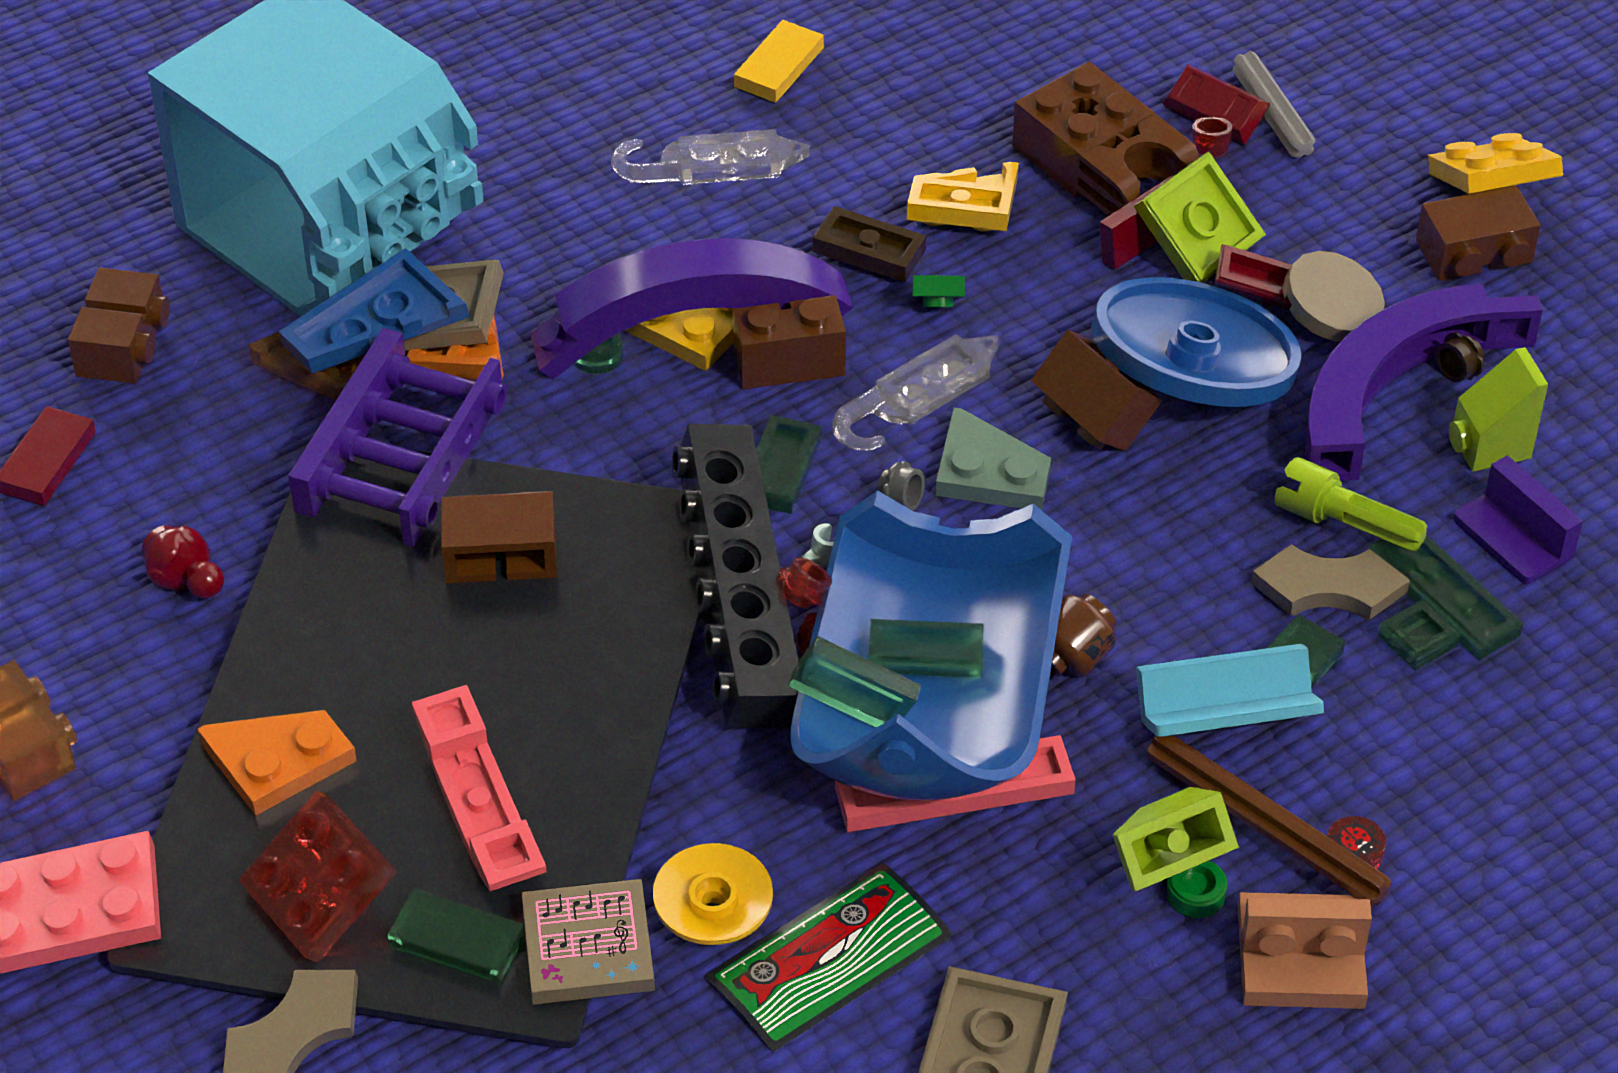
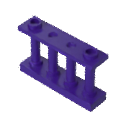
(366, 402)

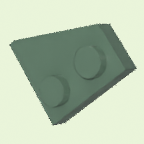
(990, 465)

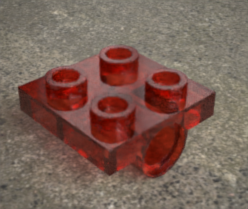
(317, 876)

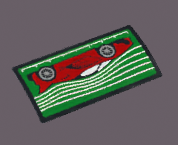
(829, 955)

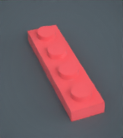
(1045, 777)

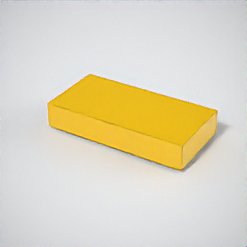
(779, 61)

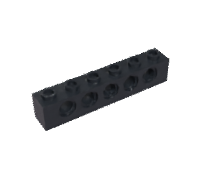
(737, 575)

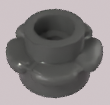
(903, 484)

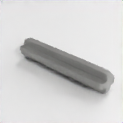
(1280, 114)

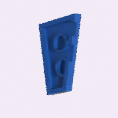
(392, 296)

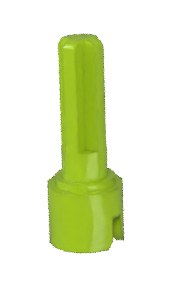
(1323, 496)

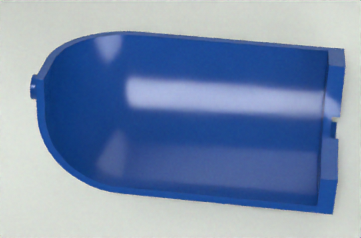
(961, 729)

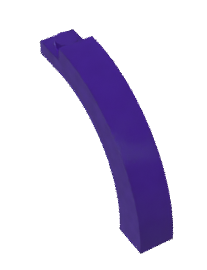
(678, 280)
(1391, 345)

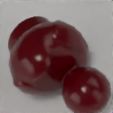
(180, 560)

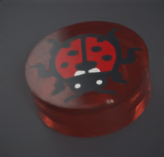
(1360, 837)

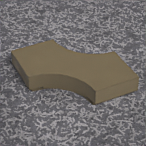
(1305, 581)
(313, 1012)

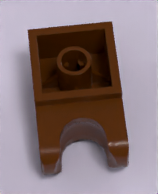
(1097, 138)

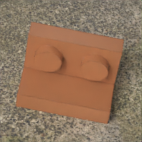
(1303, 949)

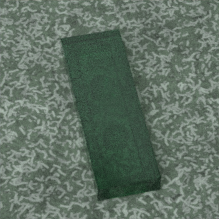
(1454, 595)

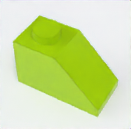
(1500, 413)
(1174, 836)

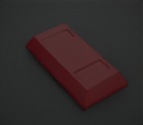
(1203, 95)
(1252, 276)

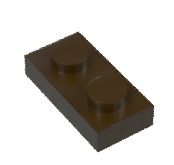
(869, 243)

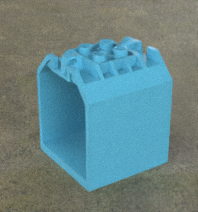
(311, 146)

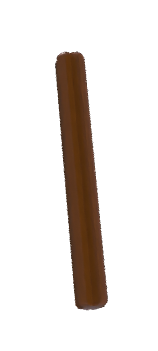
(1271, 819)

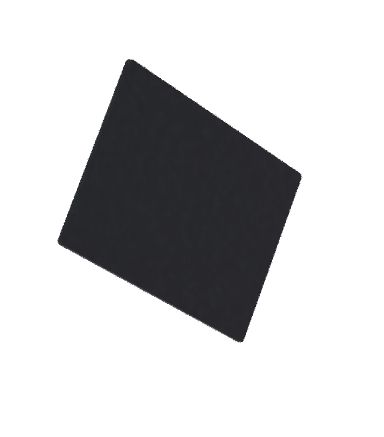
(356, 624)

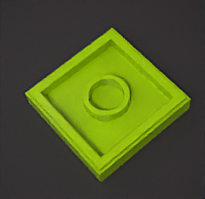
(1196, 216)

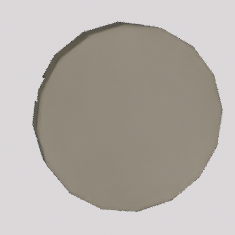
(1331, 294)

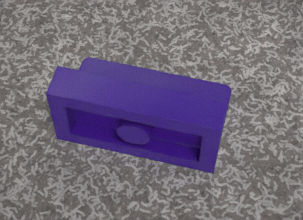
(1520, 523)

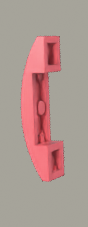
(475, 789)

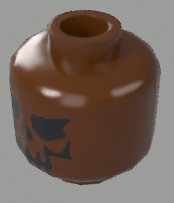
(1082, 636)

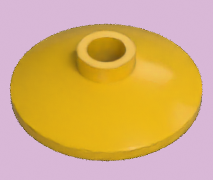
(708, 876)

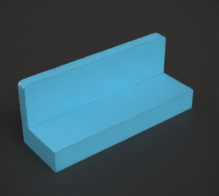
(1226, 690)

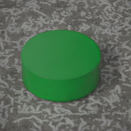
(1198, 890)

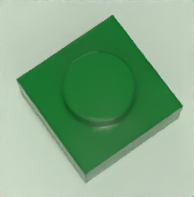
(938, 290)

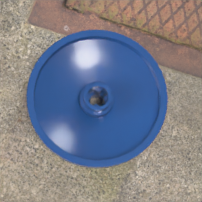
(1196, 342)

